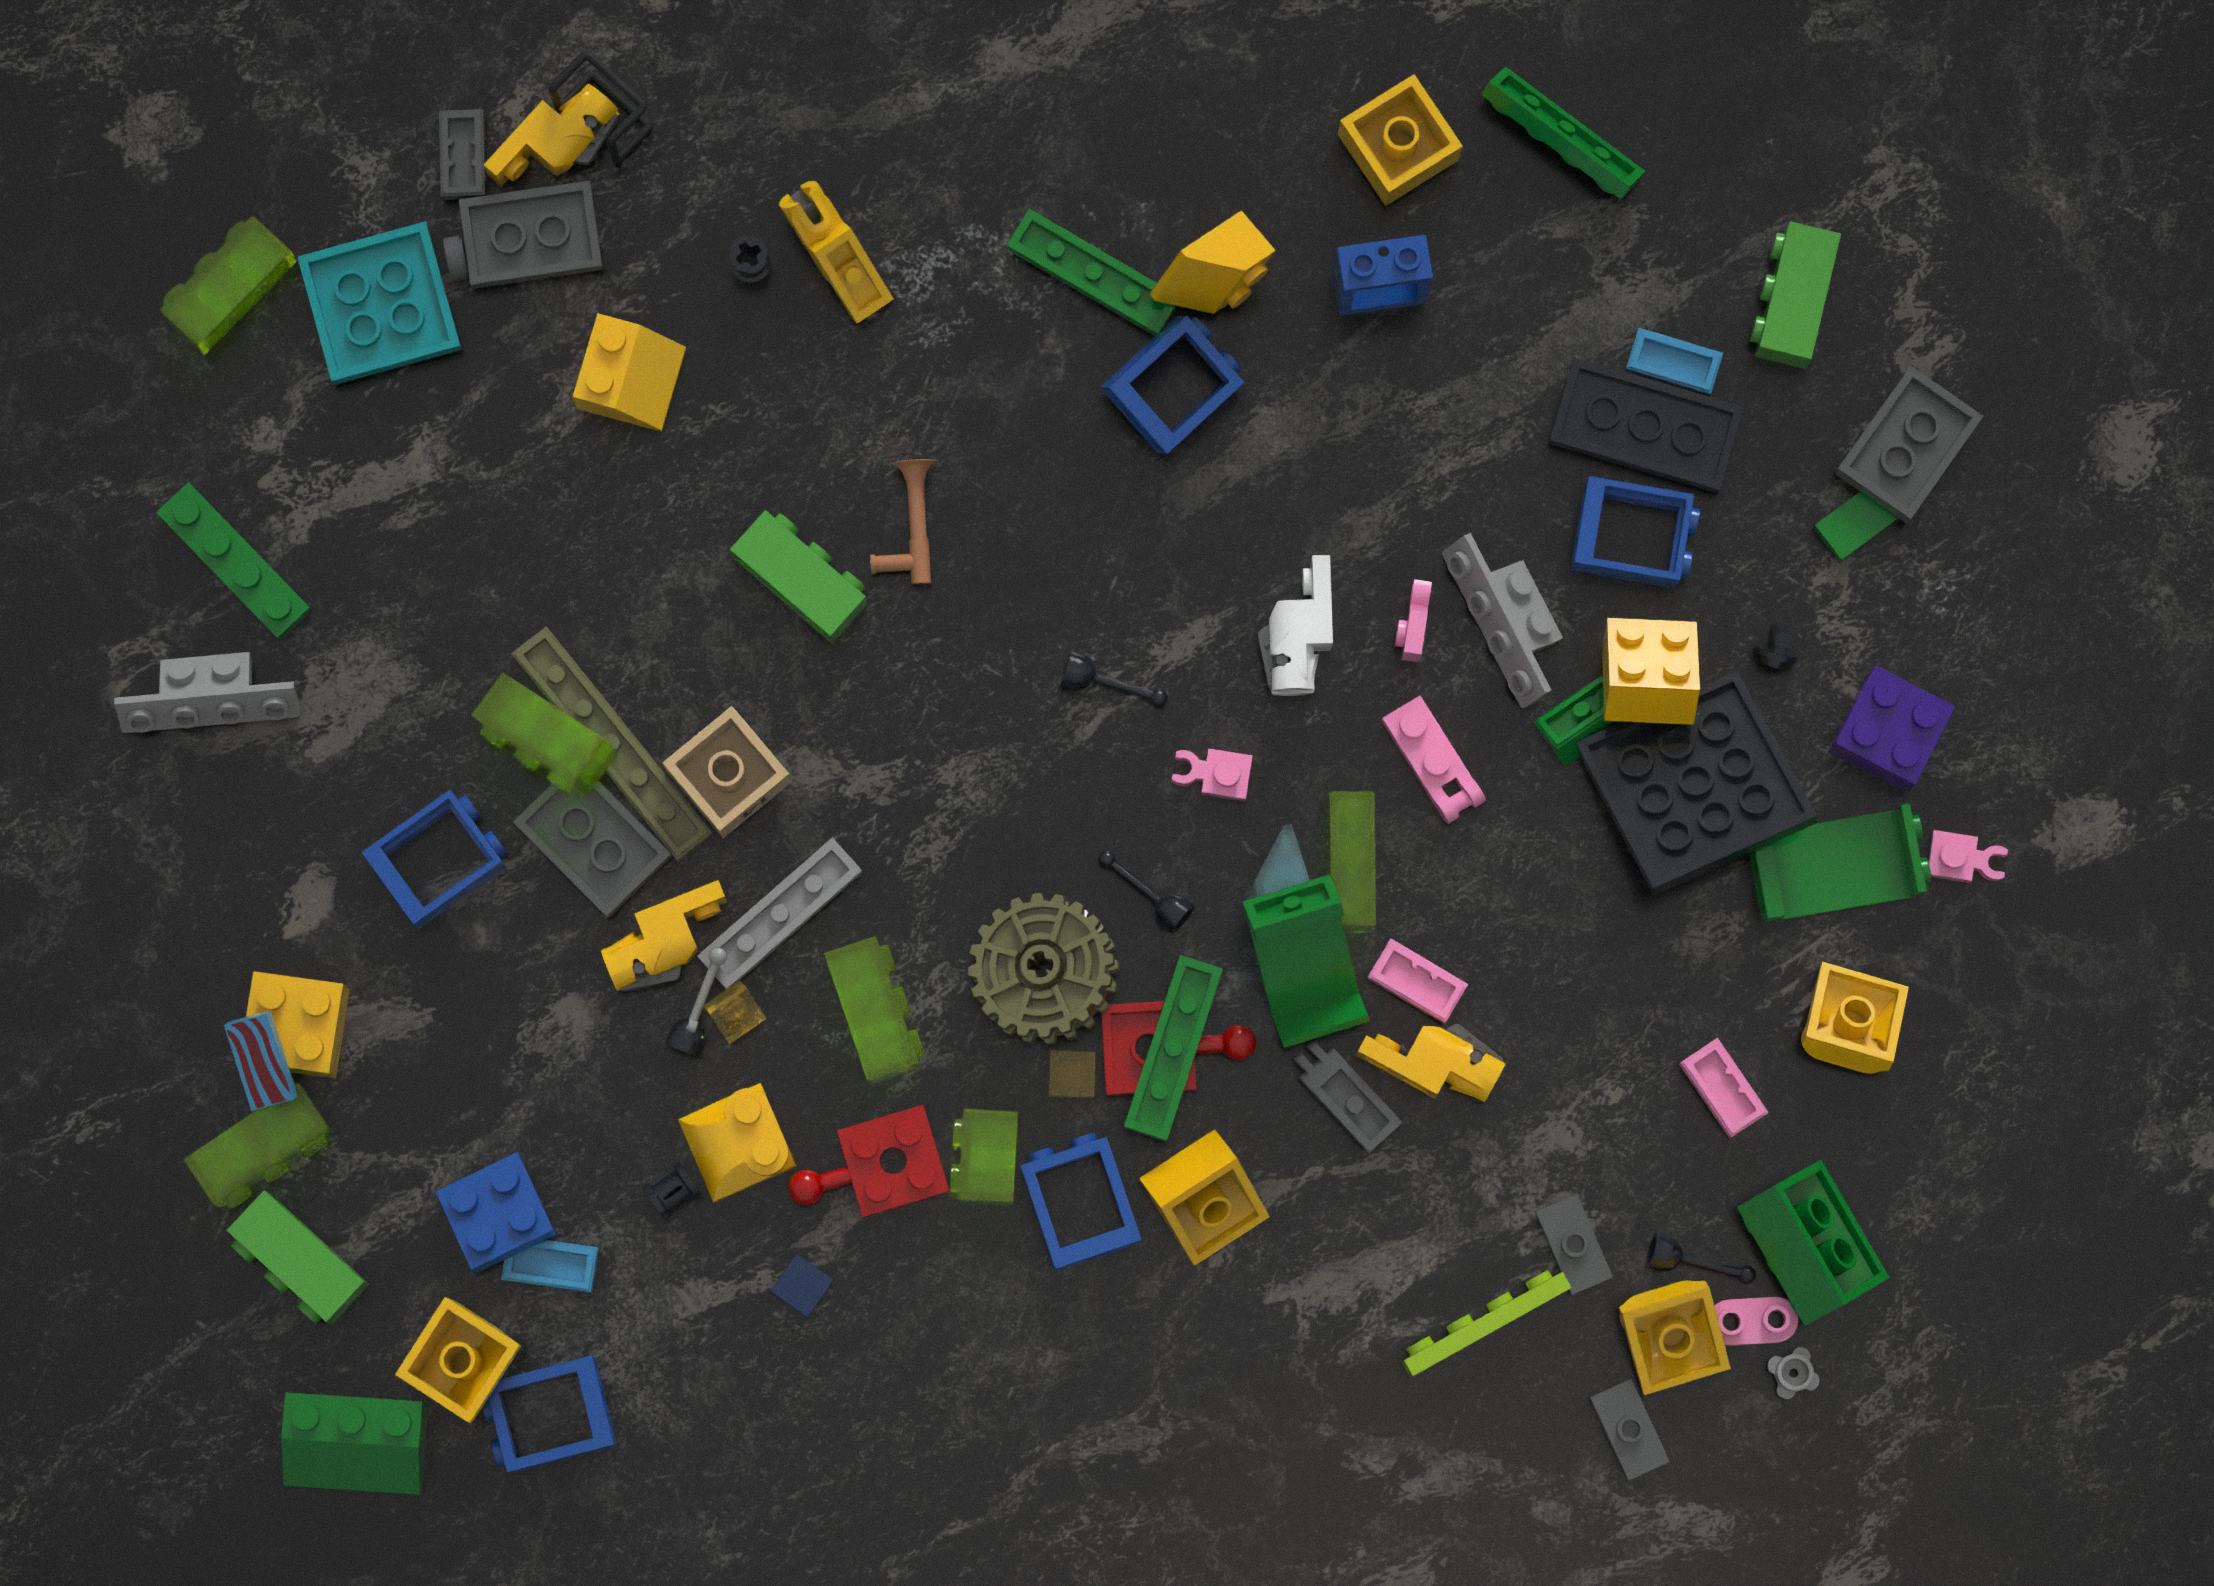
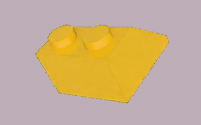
(1216, 268)
(628, 373)
(1204, 1197)
(458, 1359)

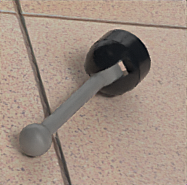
(688, 1033)

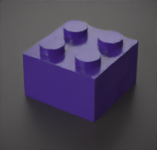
(1891, 729)

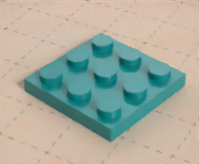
(379, 303)

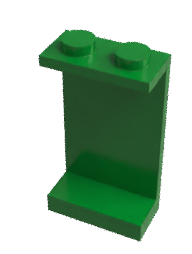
(1841, 866)
(1305, 961)

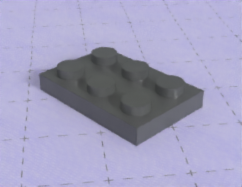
(530, 234)
(1909, 444)
(593, 843)

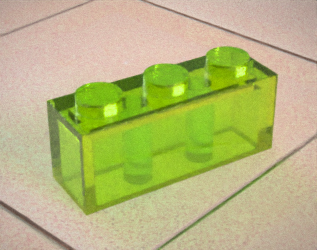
(227, 284)
(543, 736)
(1353, 856)
(874, 1009)
(259, 1148)

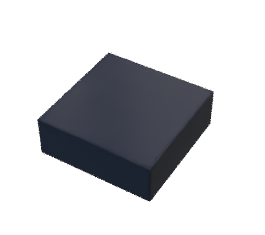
(802, 1285)

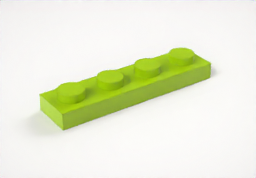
(1501, 1312)

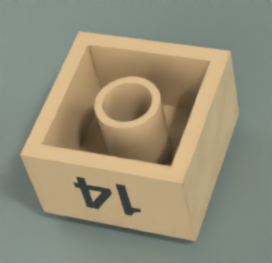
(727, 772)

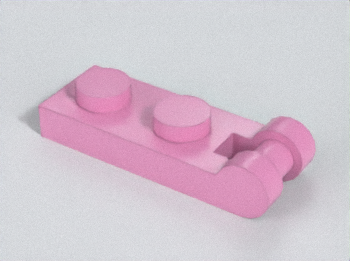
(1432, 758)

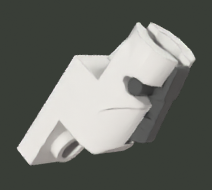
(1297, 631)

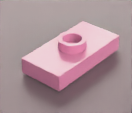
(1417, 981)
(1723, 1088)

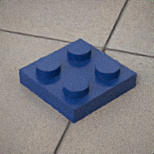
(495, 1213)

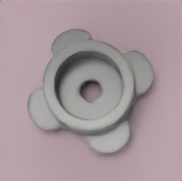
(1797, 1360)

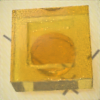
(735, 1012)
(1072, 1074)

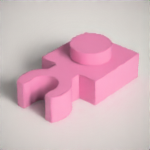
(1411, 632)
(1222, 775)
(1956, 857)

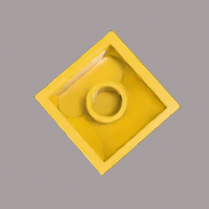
(1854, 1019)
(737, 1142)
(1674, 1335)

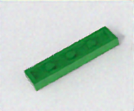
(1563, 133)
(1089, 271)
(234, 561)
(1173, 1048)

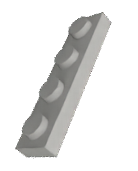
(782, 912)

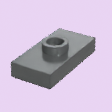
(462, 154)
(1573, 1244)
(1629, 1429)

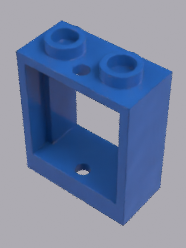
(1374, 282)
(1139, 412)
(1685, 523)
(379, 854)
(1096, 1246)
(595, 1404)

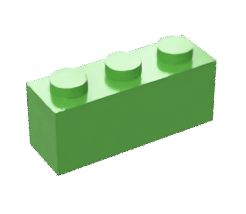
(1795, 294)
(800, 575)
(296, 1259)

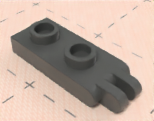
(1347, 1097)

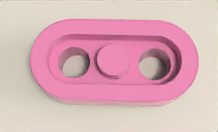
(1753, 1320)

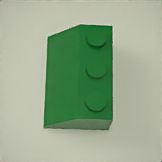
(1812, 1242)
(353, 1443)

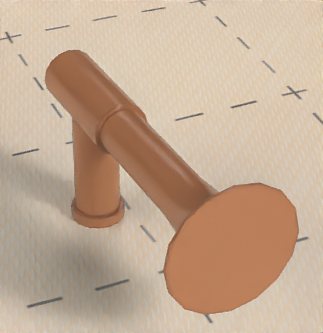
(919, 558)

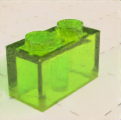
(987, 1156)

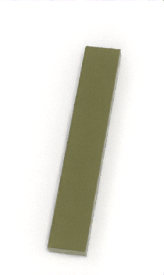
(633, 767)

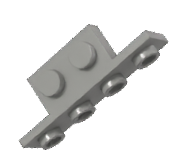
(1508, 615)
(206, 694)

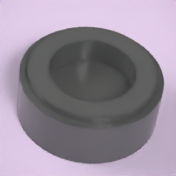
(456, 258)

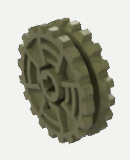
(1016, 947)

